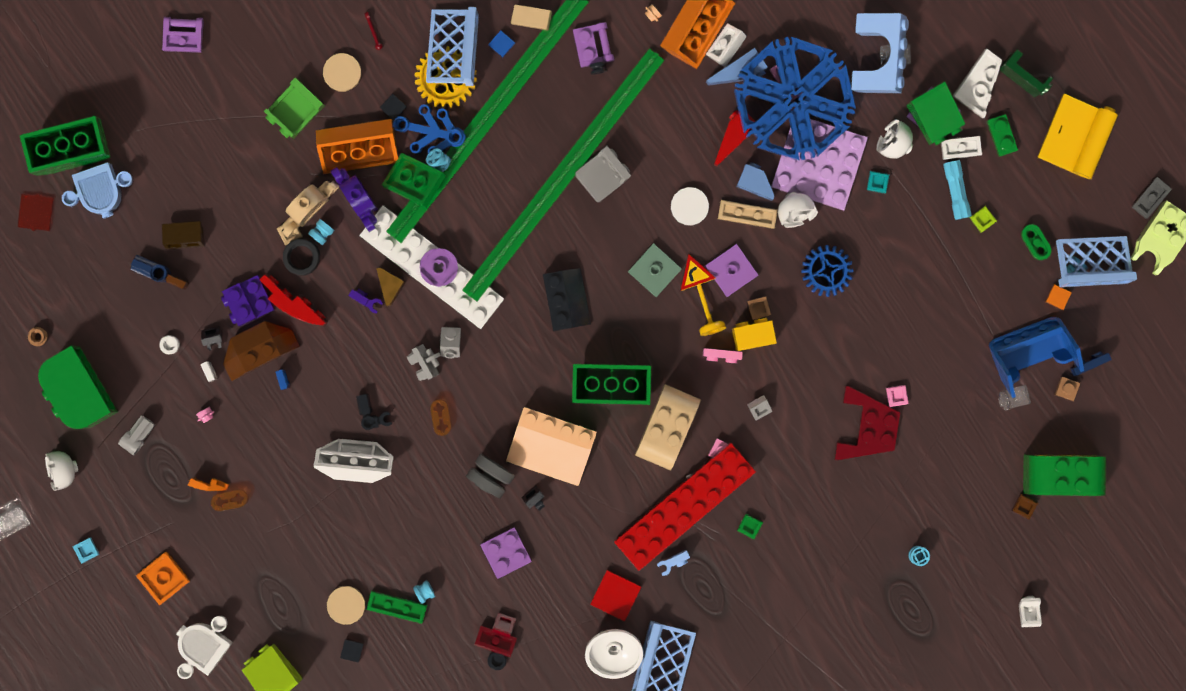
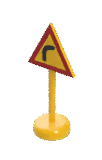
(695, 275)

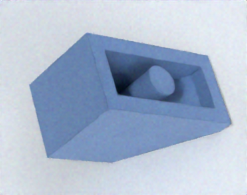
(755, 181)

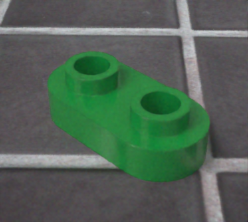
(1038, 240)

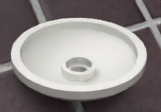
(617, 660)

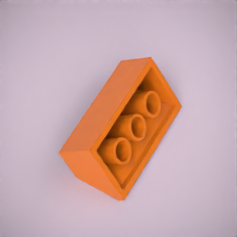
(696, 29)
(357, 146)

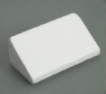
(726, 45)

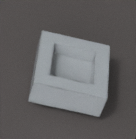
(759, 407)

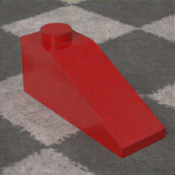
(732, 138)

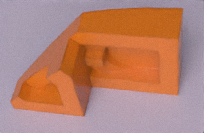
(215, 485)

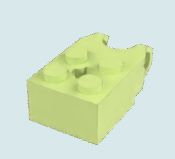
(1158, 239)

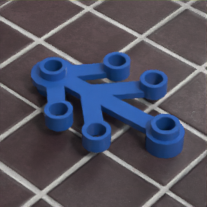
(433, 132)

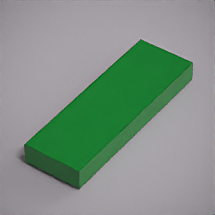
(396, 607)

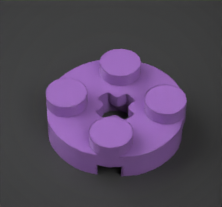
(449, 269)

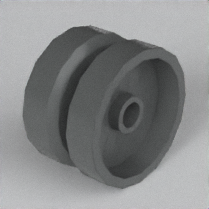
(489, 477)

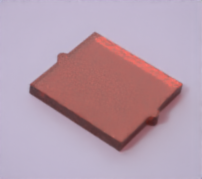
(35, 212)

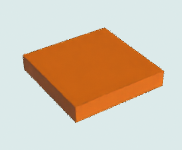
(163, 578)

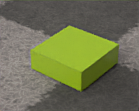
(983, 219)

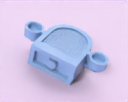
(98, 189)

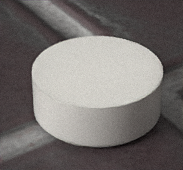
(169, 344)

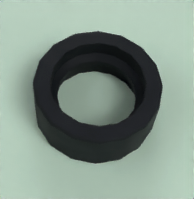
(301, 271)

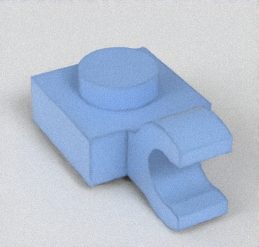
(679, 559)

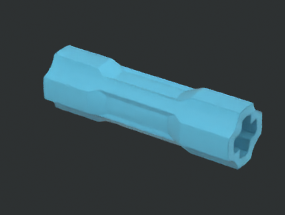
(957, 190)

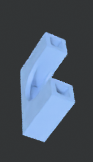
(889, 77)

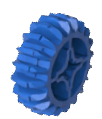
(824, 262)

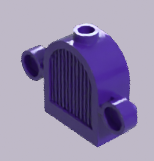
(357, 197)

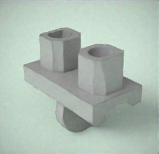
(426, 360)

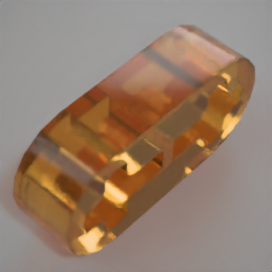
(436, 419)
(230, 505)

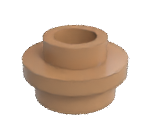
(31, 336)

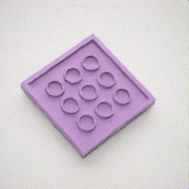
(825, 177)

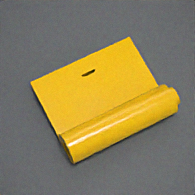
(1080, 138)

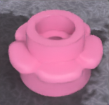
(205, 415)

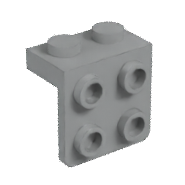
(603, 174)

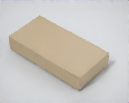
(531, 17)

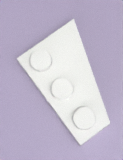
(978, 84)

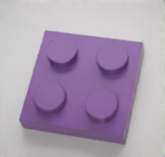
(505, 553)

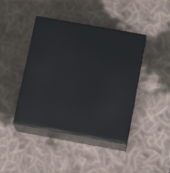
(393, 107)
(351, 650)

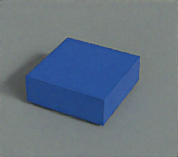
(501, 44)
(282, 379)

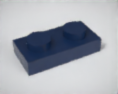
(1097, 359)

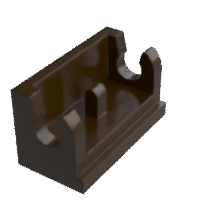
(182, 235)

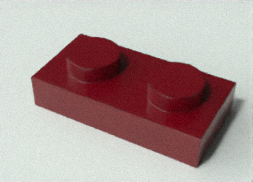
(495, 642)

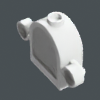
(202, 646)

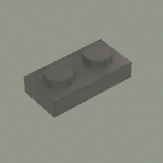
(1151, 198)

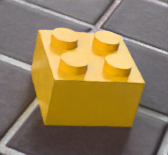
(753, 335)

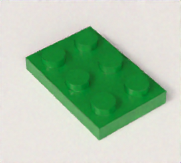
(413, 180)

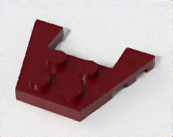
(876, 429)

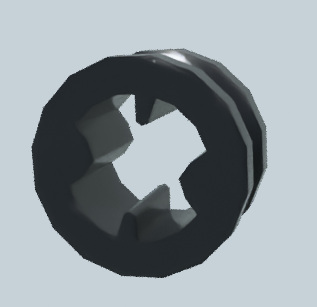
(598, 68)

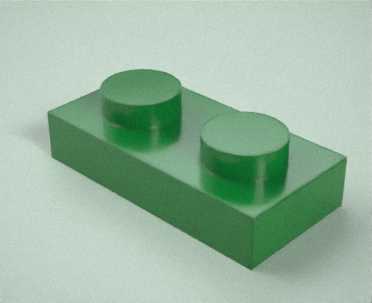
(1002, 135)

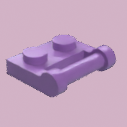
(182, 41)
(586, 44)

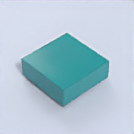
(877, 182)

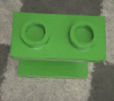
(294, 109)

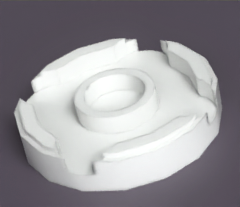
(689, 206)

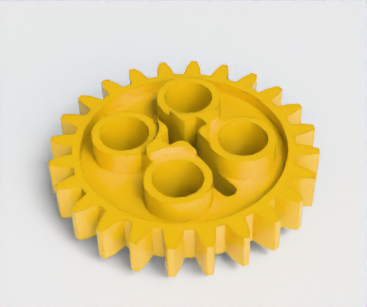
(430, 88)

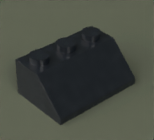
(566, 299)

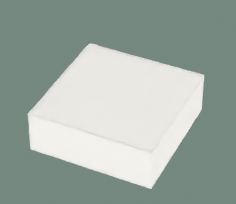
(209, 371)

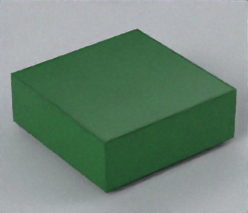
(749, 526)

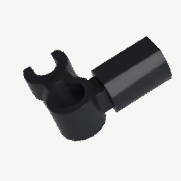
(369, 422)

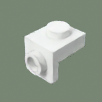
(1030, 612)

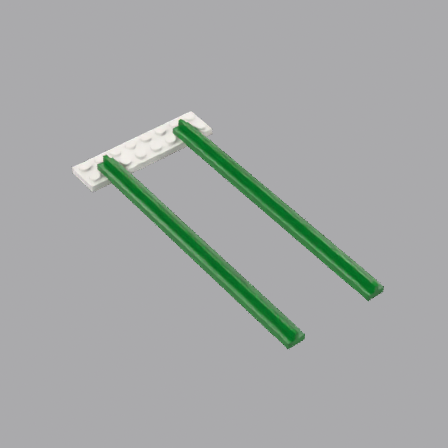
(469, 292)

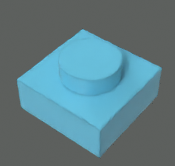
(86, 550)

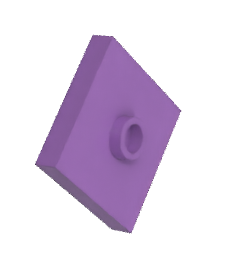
(731, 270)

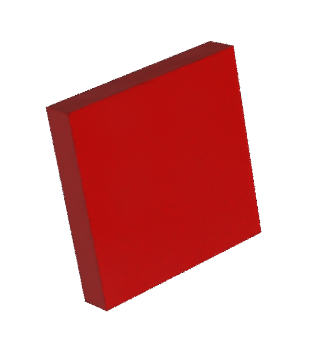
(615, 595)

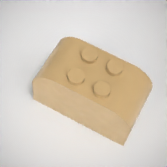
(667, 427)

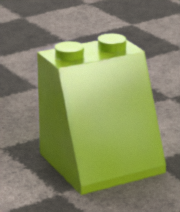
(271, 671)

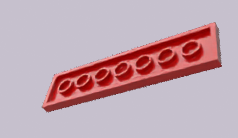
(684, 506)

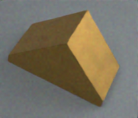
(390, 285)

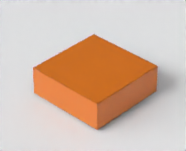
(1058, 297)

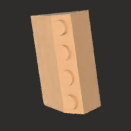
(551, 446)

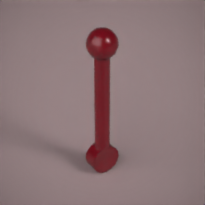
(378, 46)

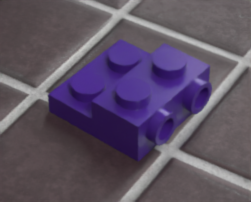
(247, 301)

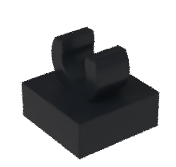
(211, 336)
(533, 498)

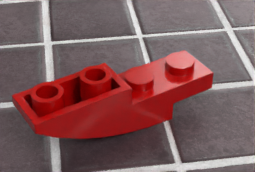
(297, 308)

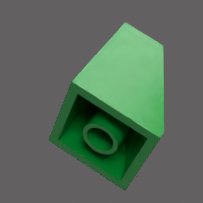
(936, 114)

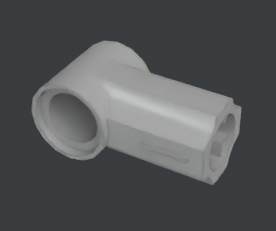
(133, 439)

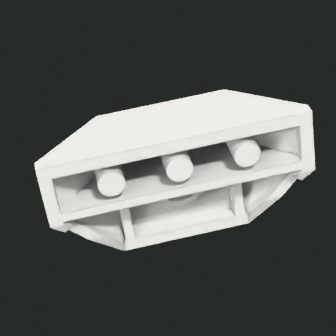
(354, 460)

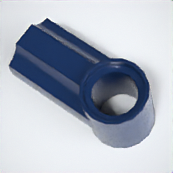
(149, 268)

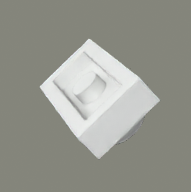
(961, 148)

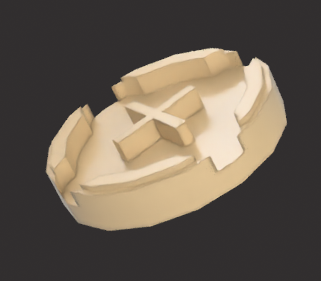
(342, 72)
(346, 605)

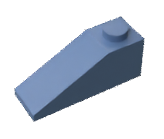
(730, 73)

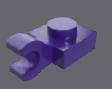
(360, 296)

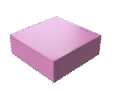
(897, 396)

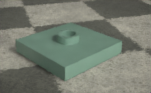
(654, 270)

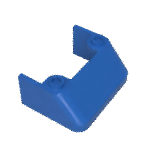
(1033, 345)

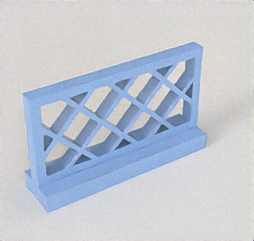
(469, 46)
(1100, 276)
(649, 654)

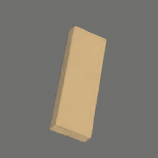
(747, 214)

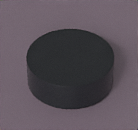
(497, 661)

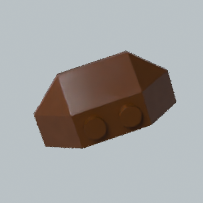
(257, 348)

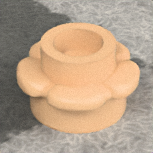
(652, 13)

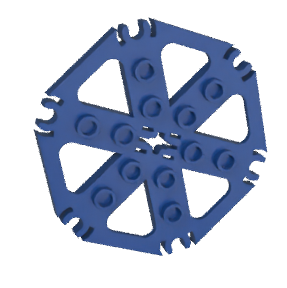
(799, 116)

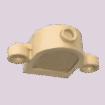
(307, 205)

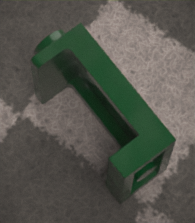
(1023, 78)

